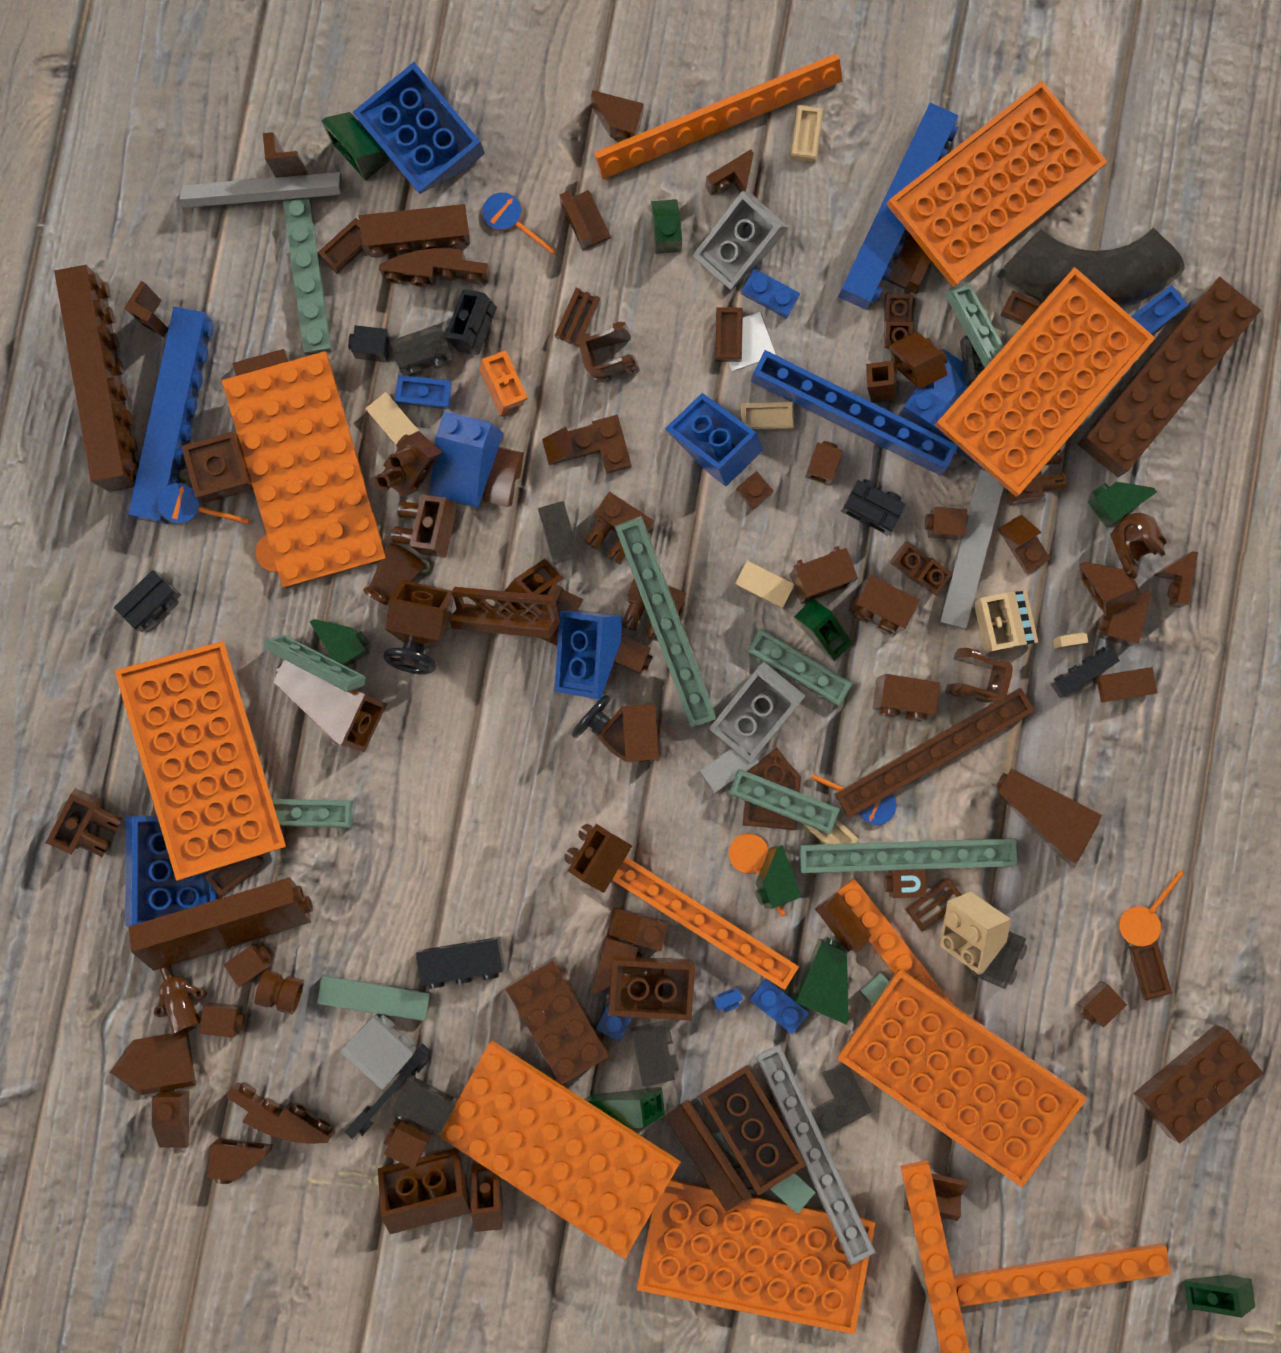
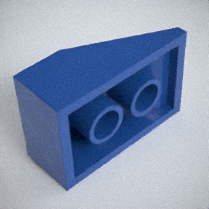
(715, 438)
(466, 458)
(586, 651)

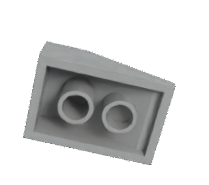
(740, 239)
(757, 711)
(379, 1050)

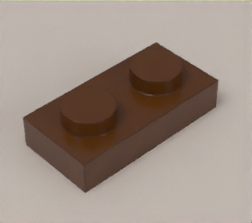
(612, 444)

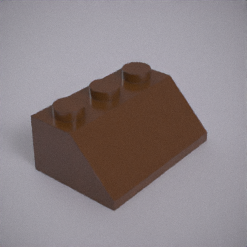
(423, 1194)

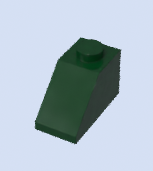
(666, 226)
(1118, 500)
(823, 629)
(341, 641)
(776, 880)
(1220, 1295)

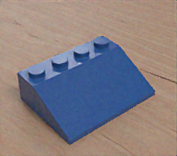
(419, 130)
(932, 401)
(150, 879)

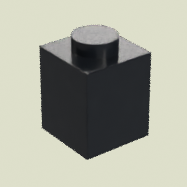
(369, 343)

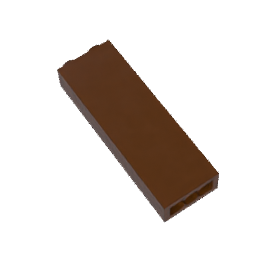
(220, 924)

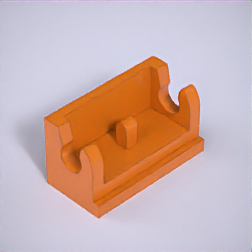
(502, 382)

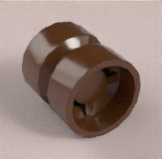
(275, 990)

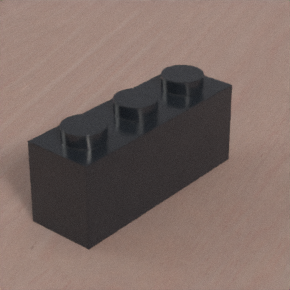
(460, 962)

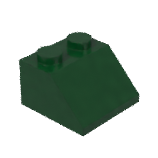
(355, 144)

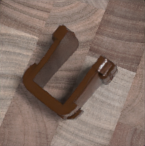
(618, 334)
(998, 681)

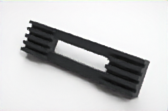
(362, 1122)

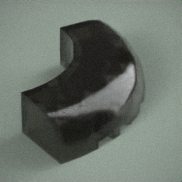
(1122, 273)

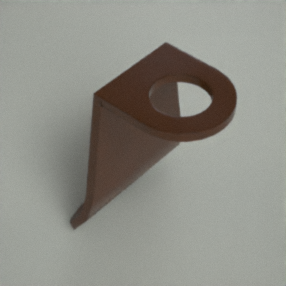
(397, 566)

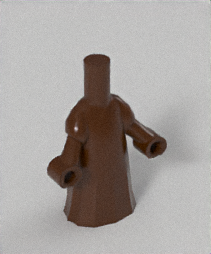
(176, 1002)

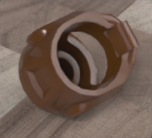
(1135, 537)

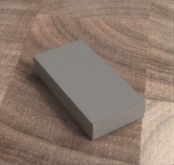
(725, 767)

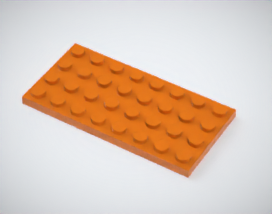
(996, 183)
(1045, 382)
(304, 469)
(200, 760)
(961, 1077)
(559, 1149)
(752, 1258)

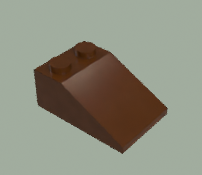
(652, 988)

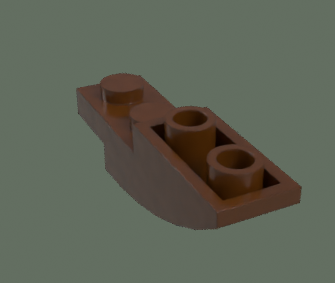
(424, 265)
(288, 1124)

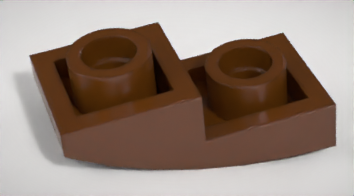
(897, 318)
(503, 476)
(920, 568)
(1126, 684)

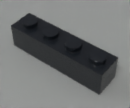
(1085, 672)

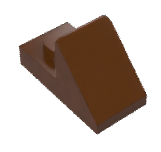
(734, 171)
(571, 444)
(1024, 543)
(1182, 574)

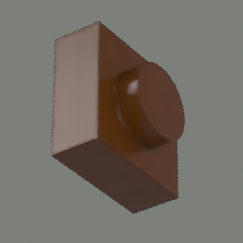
(754, 490)

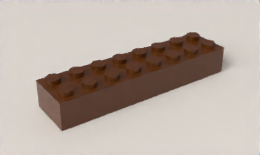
(1169, 377)
(97, 378)

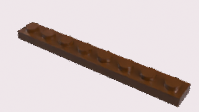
(933, 752)

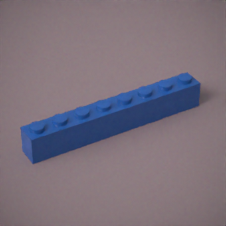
(886, 230)
(171, 410)
(853, 413)

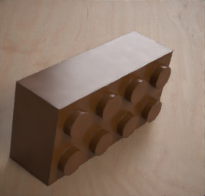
(557, 1021)
(1198, 1083)
(752, 1130)

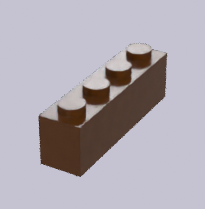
(414, 230)

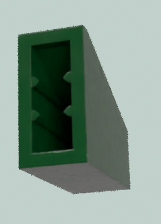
(826, 981)
(631, 1107)

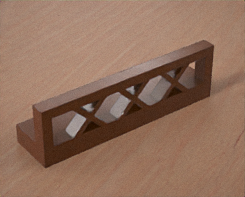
(506, 618)
(707, 1155)

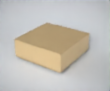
(1070, 640)

